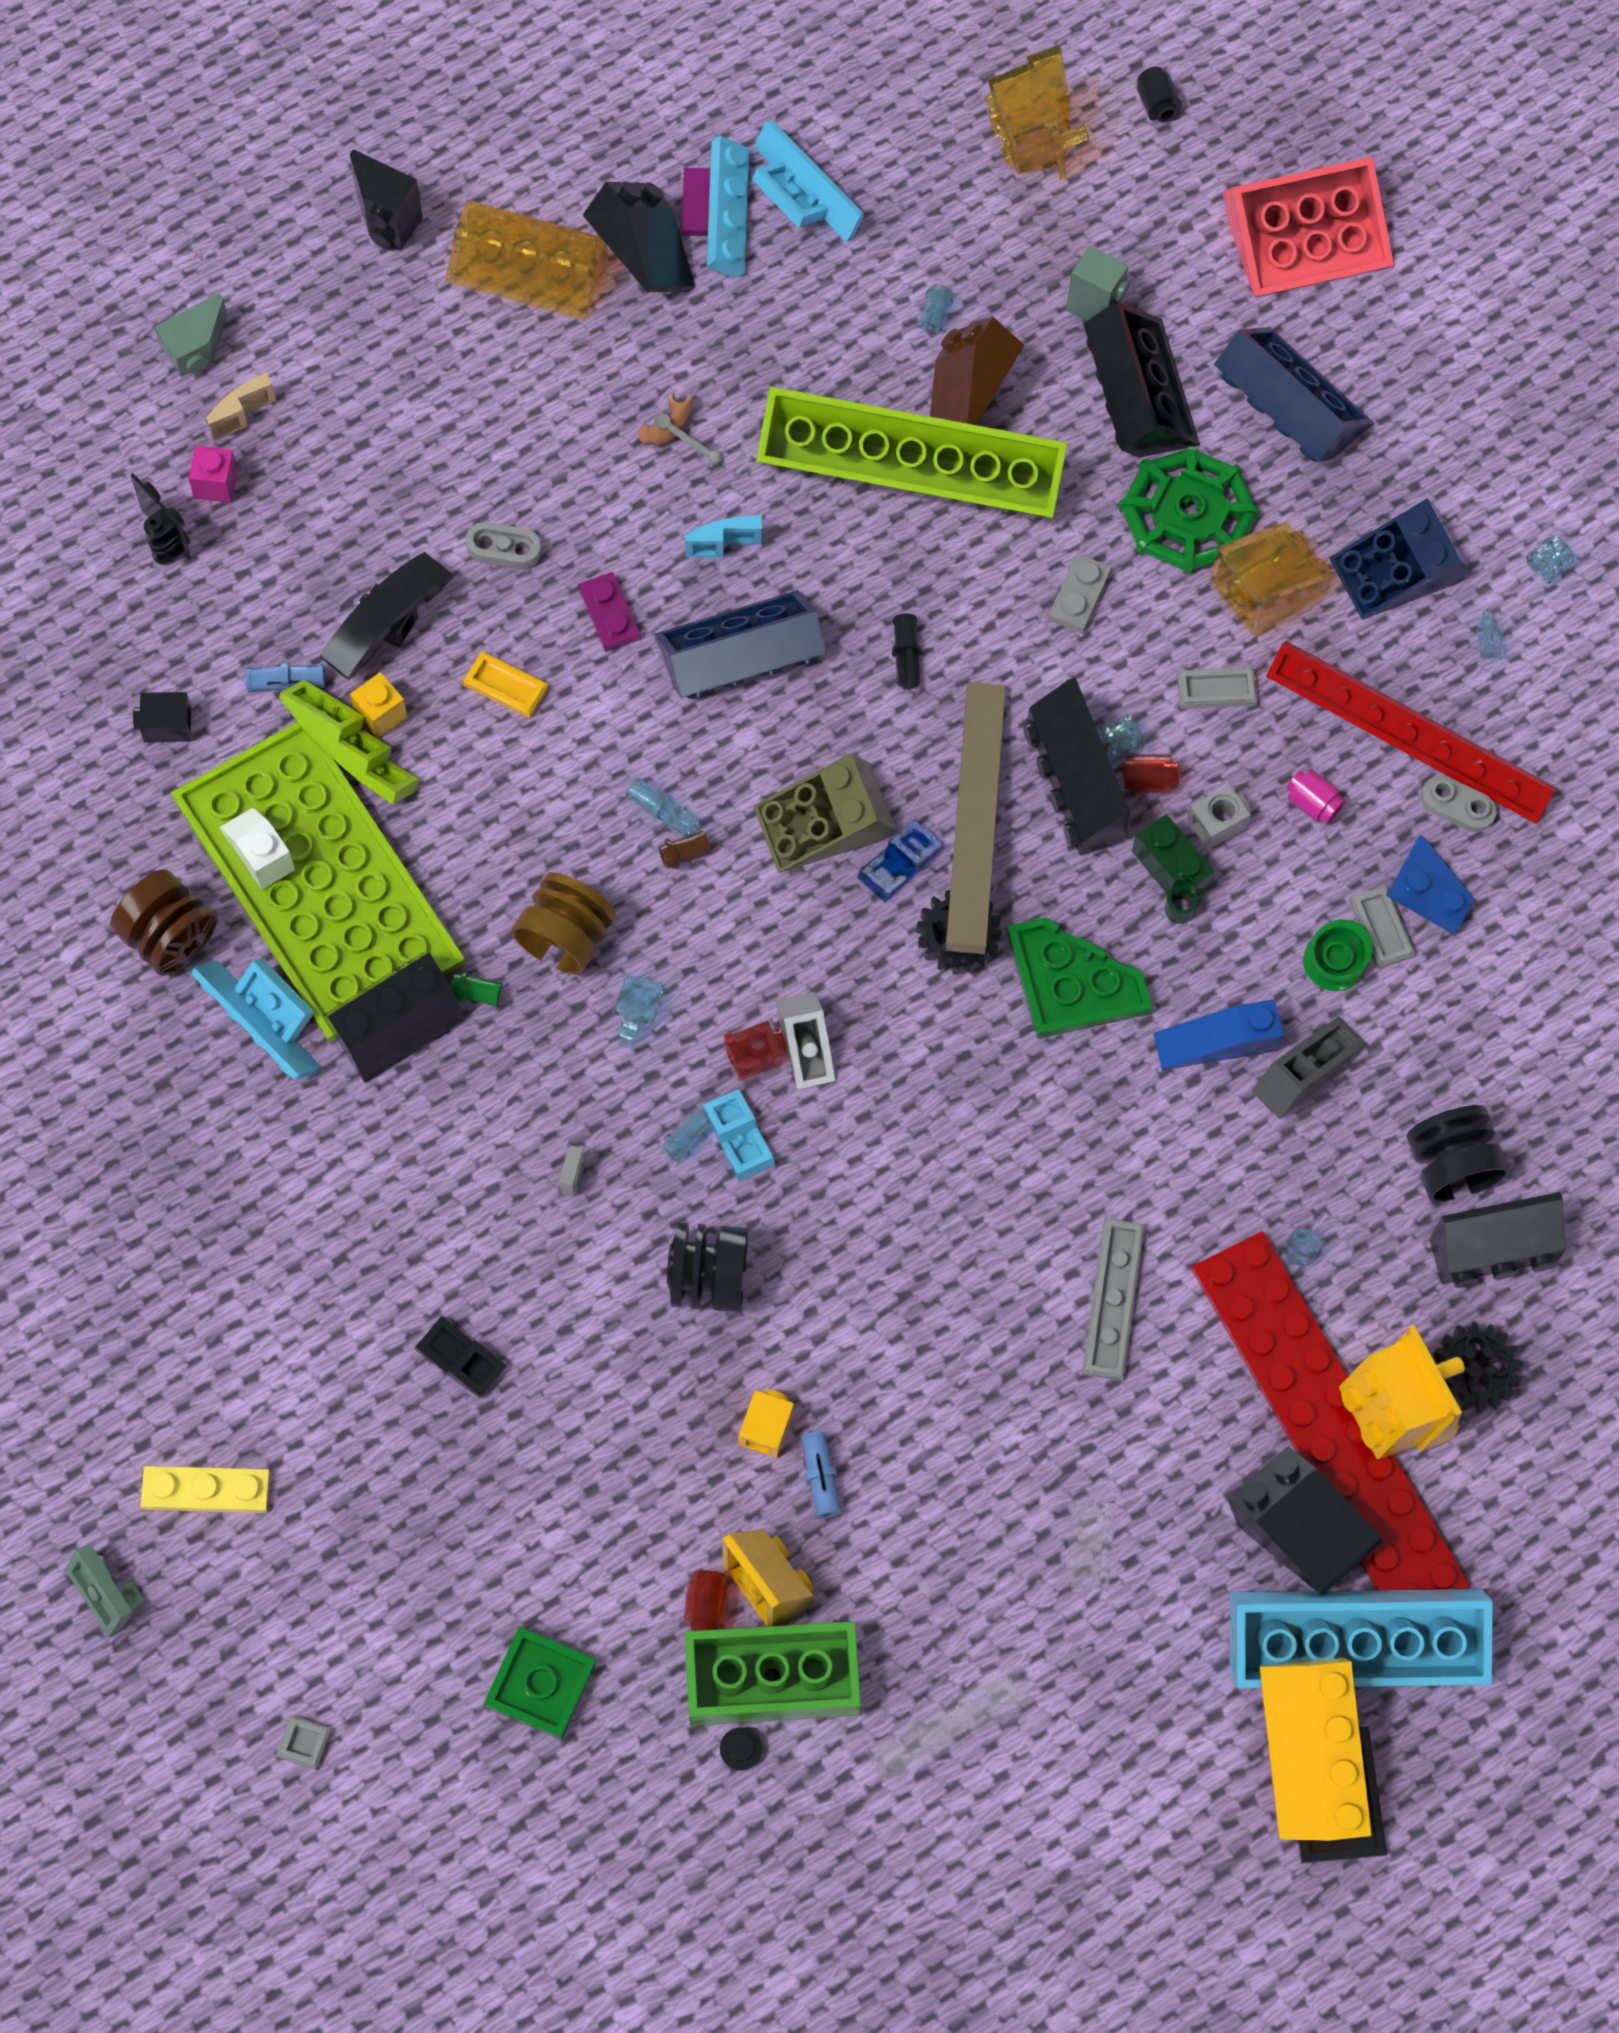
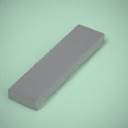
(1113, 1299)

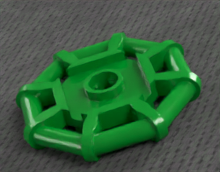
(1180, 490)

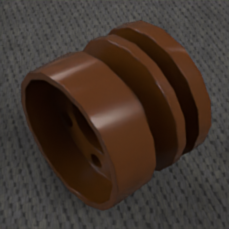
(163, 921)

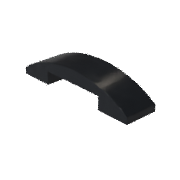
(382, 611)

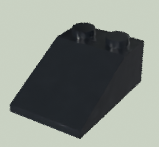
(642, 234)
(1303, 1521)

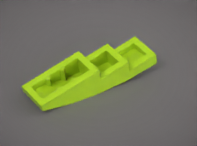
(340, 735)

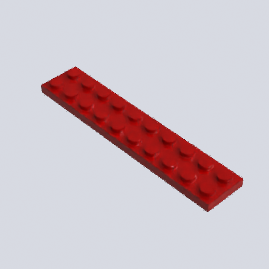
(1302, 1388)

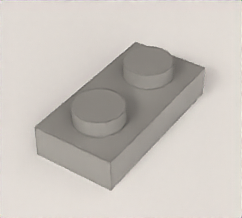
(1079, 593)

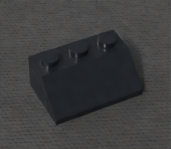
(395, 1016)
(1499, 1239)

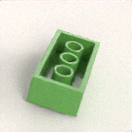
(812, 1659)

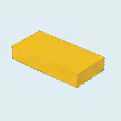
(505, 684)

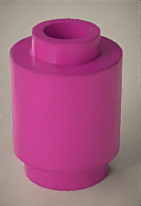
(1315, 796)

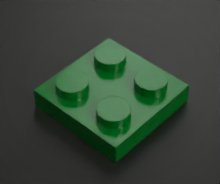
(540, 1683)

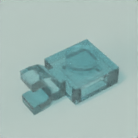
(637, 1004)

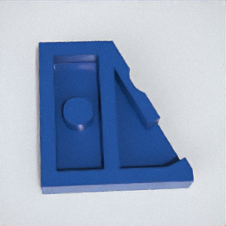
(1430, 888)

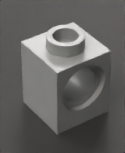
(1211, 830)

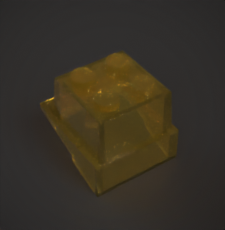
(1033, 113)

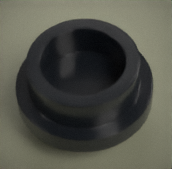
(741, 1749)

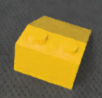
(766, 1576)

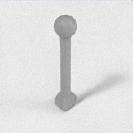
(662, 422)

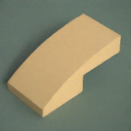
(230, 412)

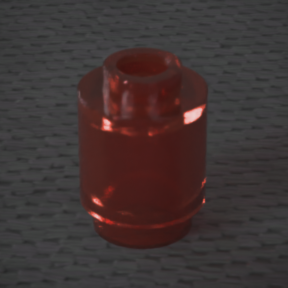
(1150, 773)
(706, 1601)

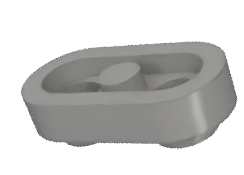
(504, 542)
(1458, 804)

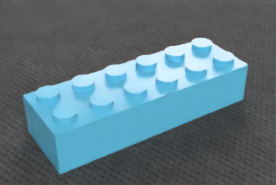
(1384, 1634)

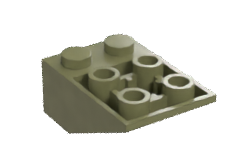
(825, 814)

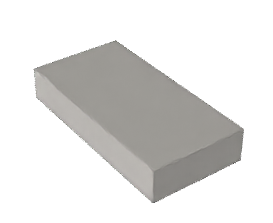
(1216, 688)
(1381, 920)

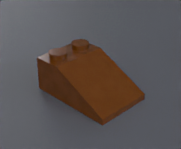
(972, 369)

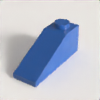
(1221, 1036)

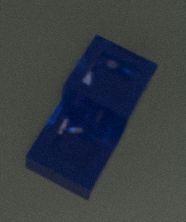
(900, 860)

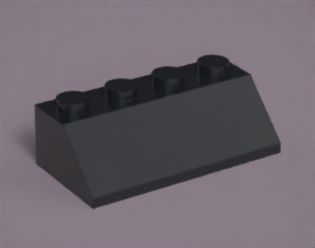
(1140, 381)
(1077, 769)

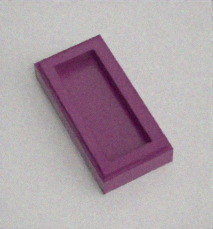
(695, 201)

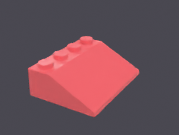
(1309, 226)

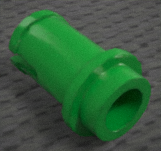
(476, 989)

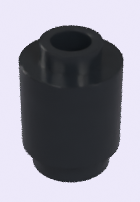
(1158, 94)

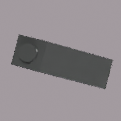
(1307, 1067)

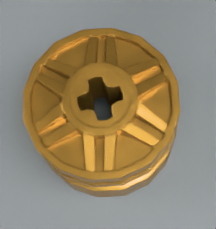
(564, 916)

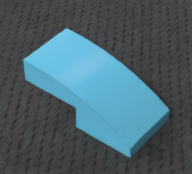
(710, 538)
(739, 1135)

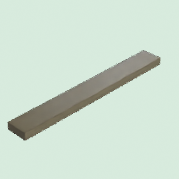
(975, 819)

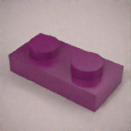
(609, 611)

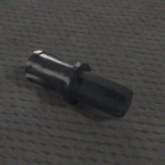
(906, 651)

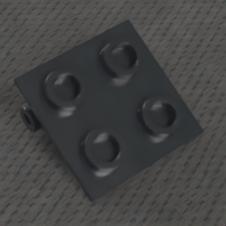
(163, 525)

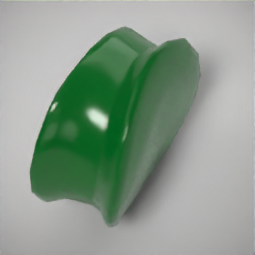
(1338, 955)

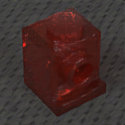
(749, 1061)

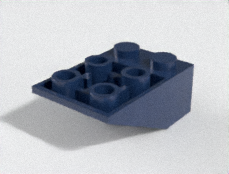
(1401, 561)

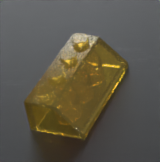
(526, 260)

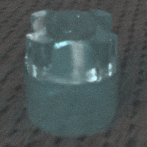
(1306, 1239)

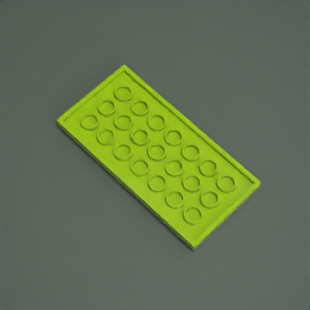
(349, 902)

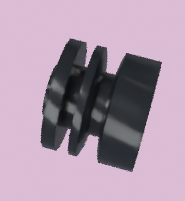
(1457, 1149)
(708, 1267)

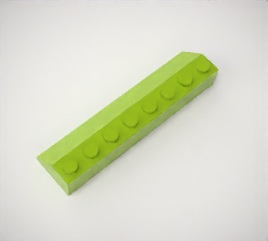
(912, 452)

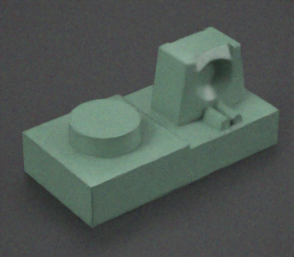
(108, 1602)

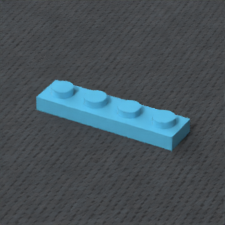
(728, 207)

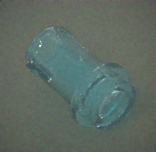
(937, 302)
(686, 1136)

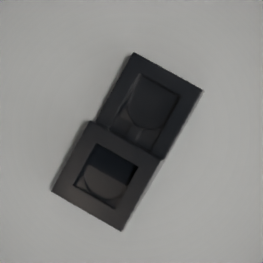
(460, 1357)

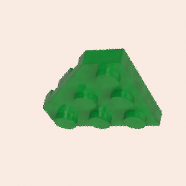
(1072, 980)

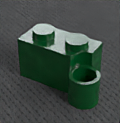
(1174, 866)

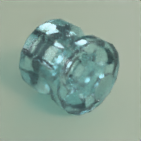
(1551, 558)
(1121, 737)

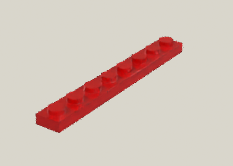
(1411, 732)

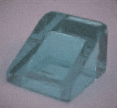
(1491, 638)

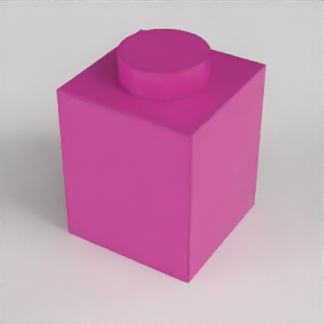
(213, 474)

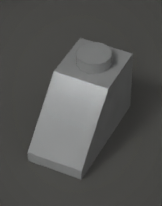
(806, 1039)

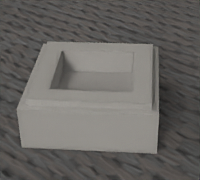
(572, 1171)
(303, 1742)

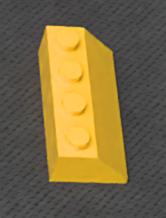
(1315, 1750)

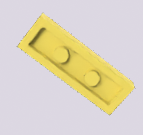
(205, 1489)

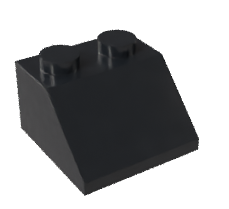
(387, 201)

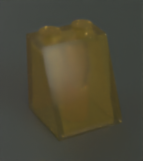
(1269, 576)

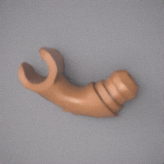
(679, 417)

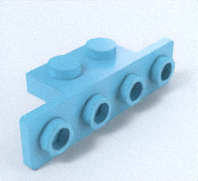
(801, 185)
(265, 1010)

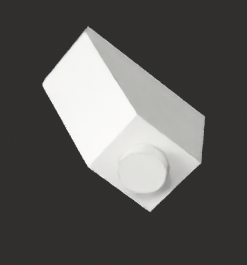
(258, 847)

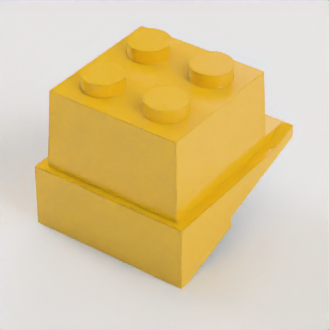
(1403, 1397)

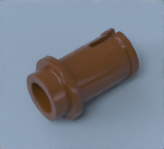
(683, 849)

